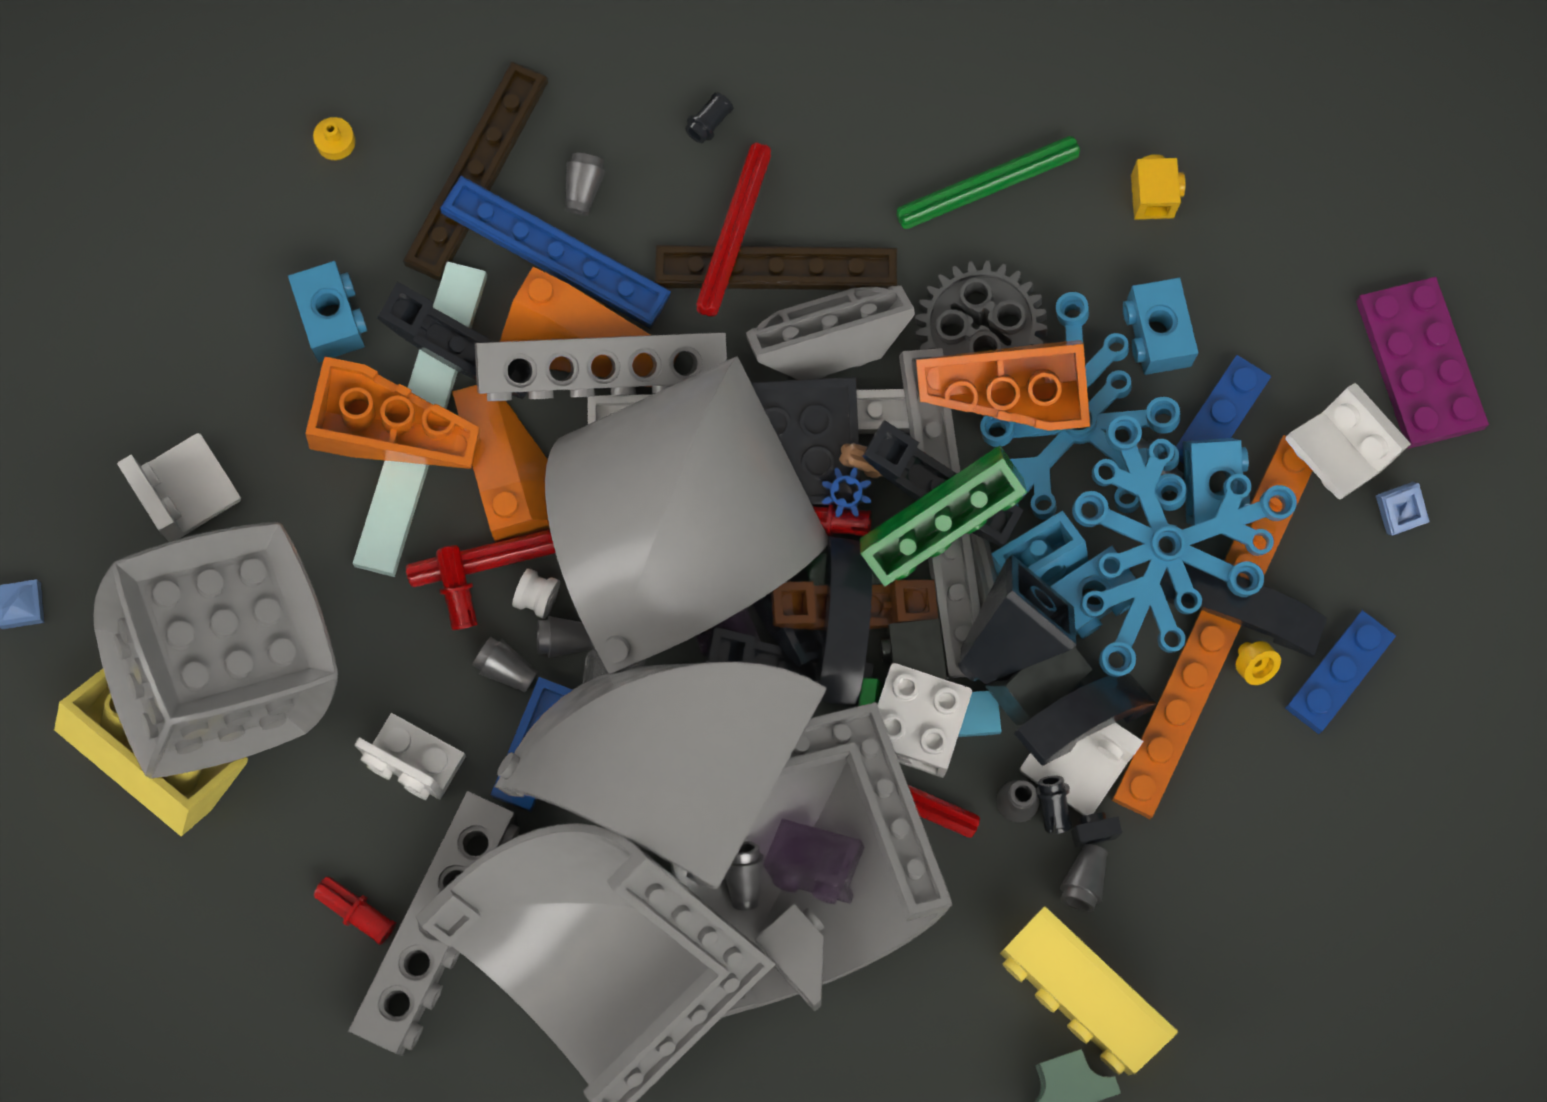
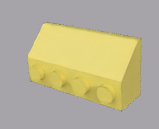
(93, 727)
(1087, 993)

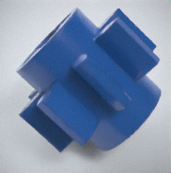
(851, 482)

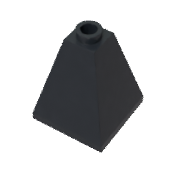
(1017, 626)

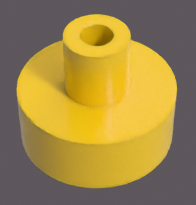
(334, 138)
(1257, 662)

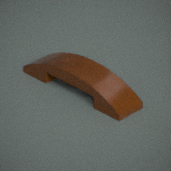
(804, 605)

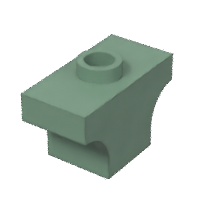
(1071, 1080)

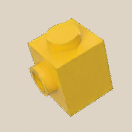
(1156, 187)

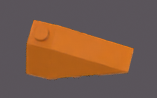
(555, 310)
(1016, 384)
(376, 419)
(506, 467)

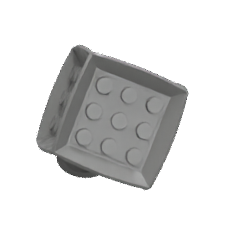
(213, 648)

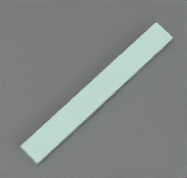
(402, 482)

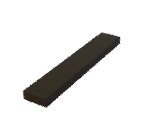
(479, 163)
(781, 267)

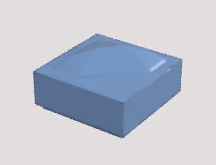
(1402, 508)
(21, 604)

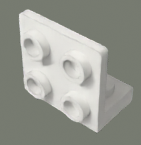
(1348, 442)
(181, 487)
(922, 717)
(416, 757)
(1089, 767)

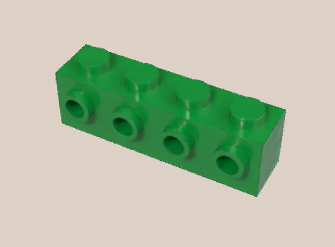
(943, 516)

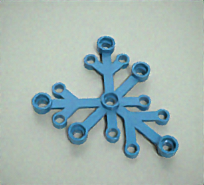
(1037, 469)
(1147, 589)

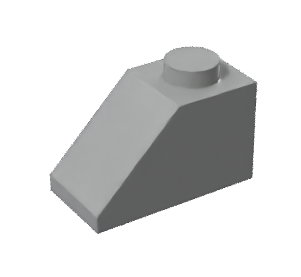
(797, 951)

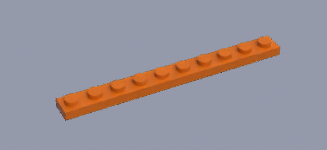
(1202, 657)

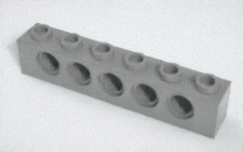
(494, 358)
(373, 1019)

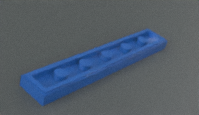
(555, 252)

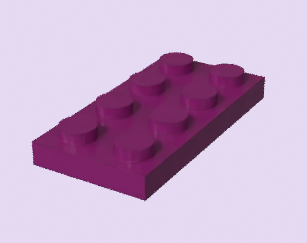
(1422, 362)

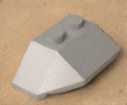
(832, 332)

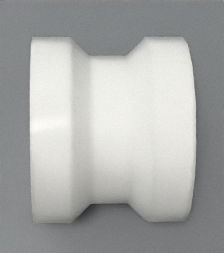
(536, 593)

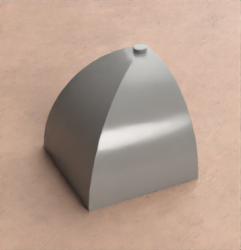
(676, 515)
(668, 755)
(851, 785)
(598, 951)

